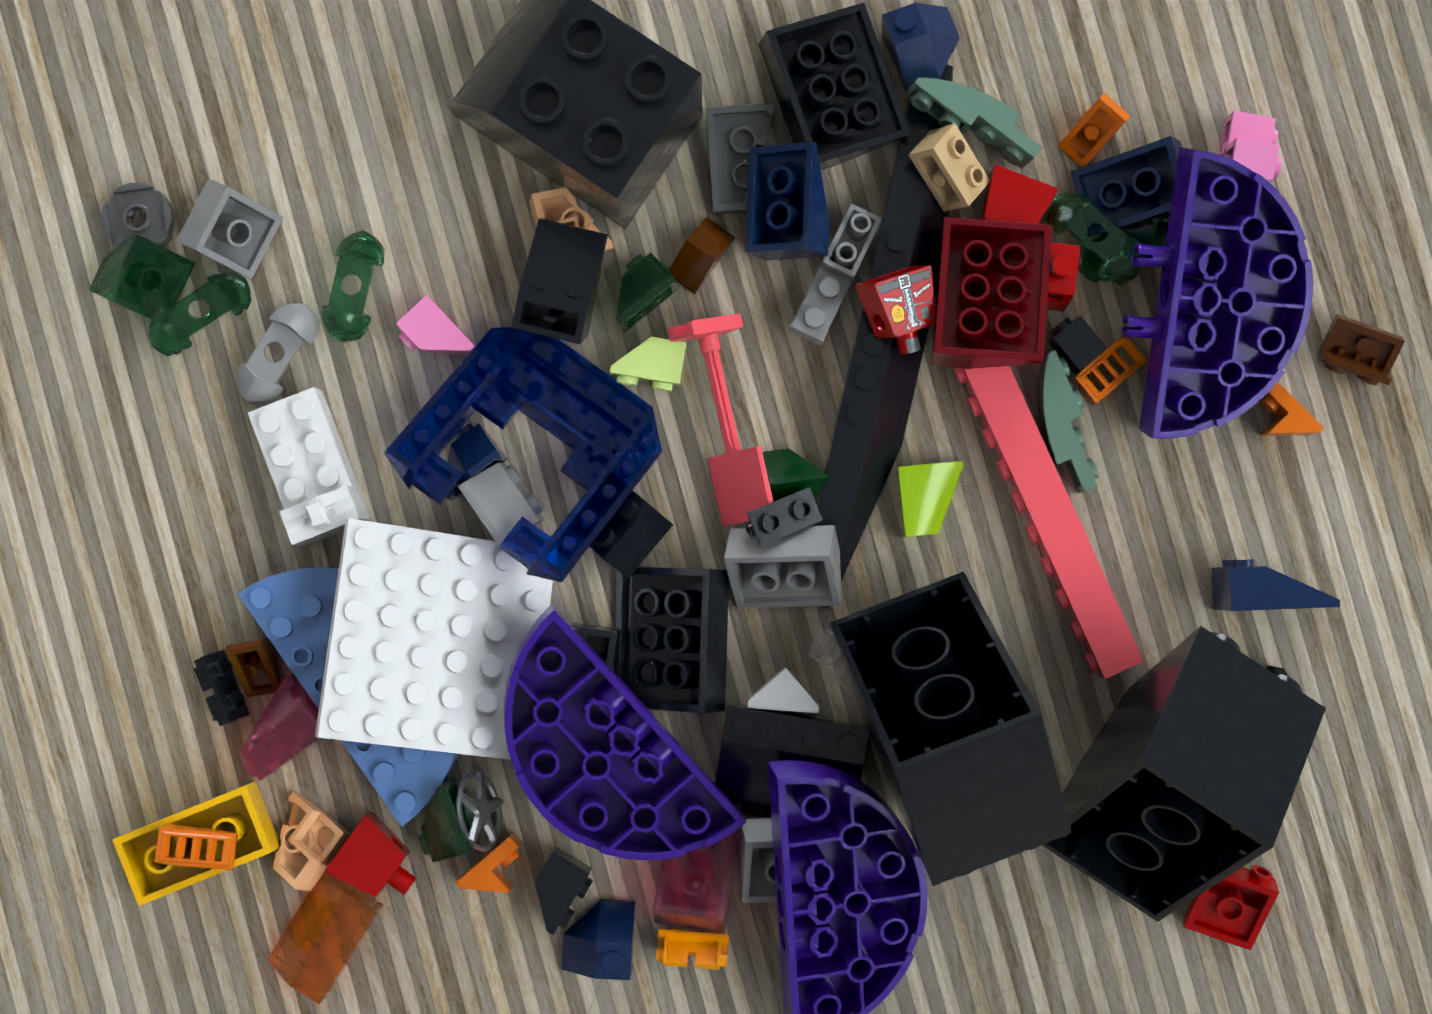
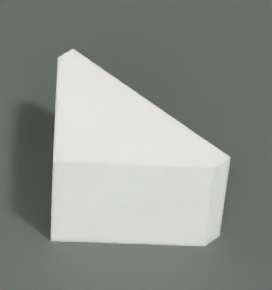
(783, 694)

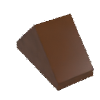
(700, 255)
(255, 666)

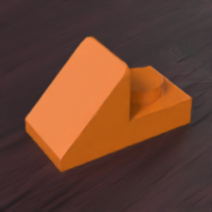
(1093, 130)
(1292, 417)
(485, 873)

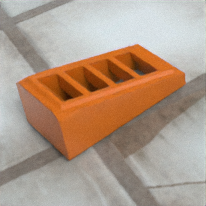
(1087, 388)
(164, 842)

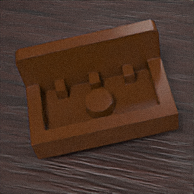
(1360, 350)

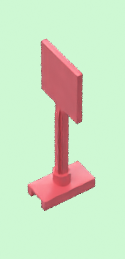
(739, 474)

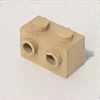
(949, 167)

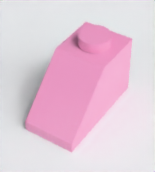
(432, 330)

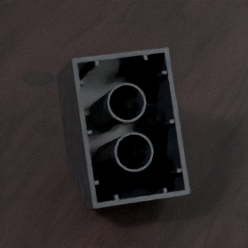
(583, 102)
(952, 728)
(1188, 775)

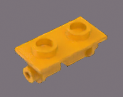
(707, 947)

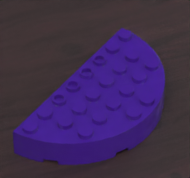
(600, 757)
(844, 890)

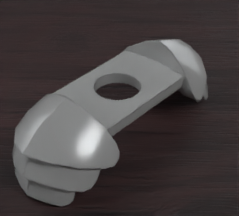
(289, 327)

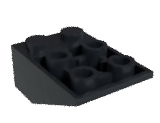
(560, 281)

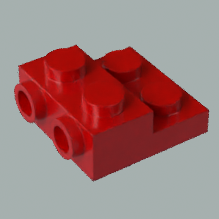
(1234, 907)

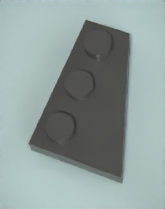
(730, 137)

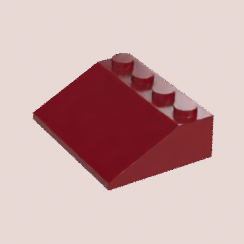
(991, 294)

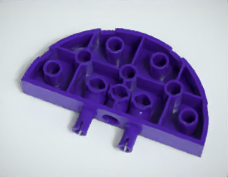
(1227, 297)

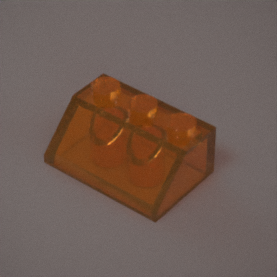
(323, 936)

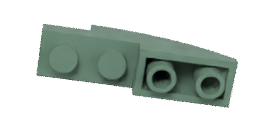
(980, 112)
(1056, 408)

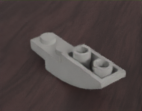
(835, 274)

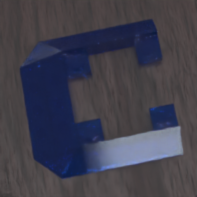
(567, 396)

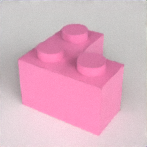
(1252, 143)

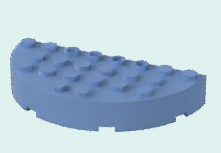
(297, 618)

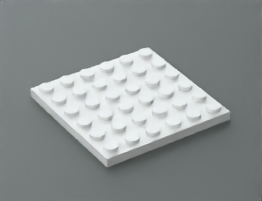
(424, 639)

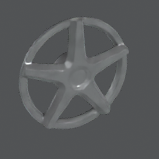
(479, 811)

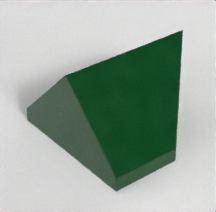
(791, 473)

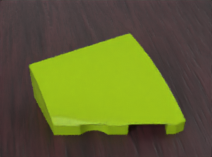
(926, 495)

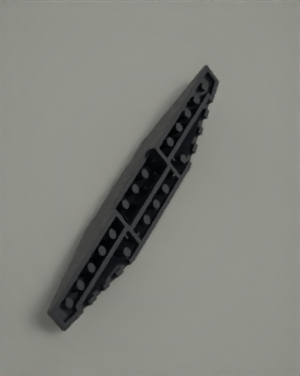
(879, 378)

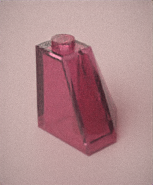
(282, 731)

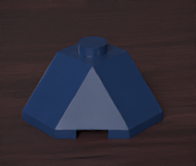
(919, 40)
(473, 453)
(601, 941)

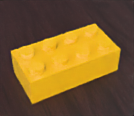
(234, 811)

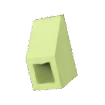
(654, 362)

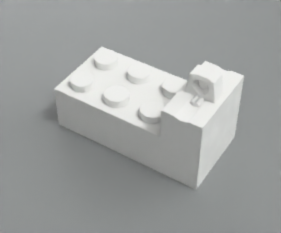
(308, 467)

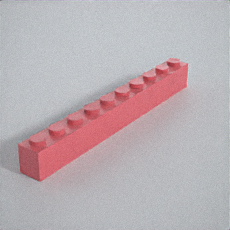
(1050, 519)

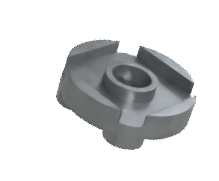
(123, 206)

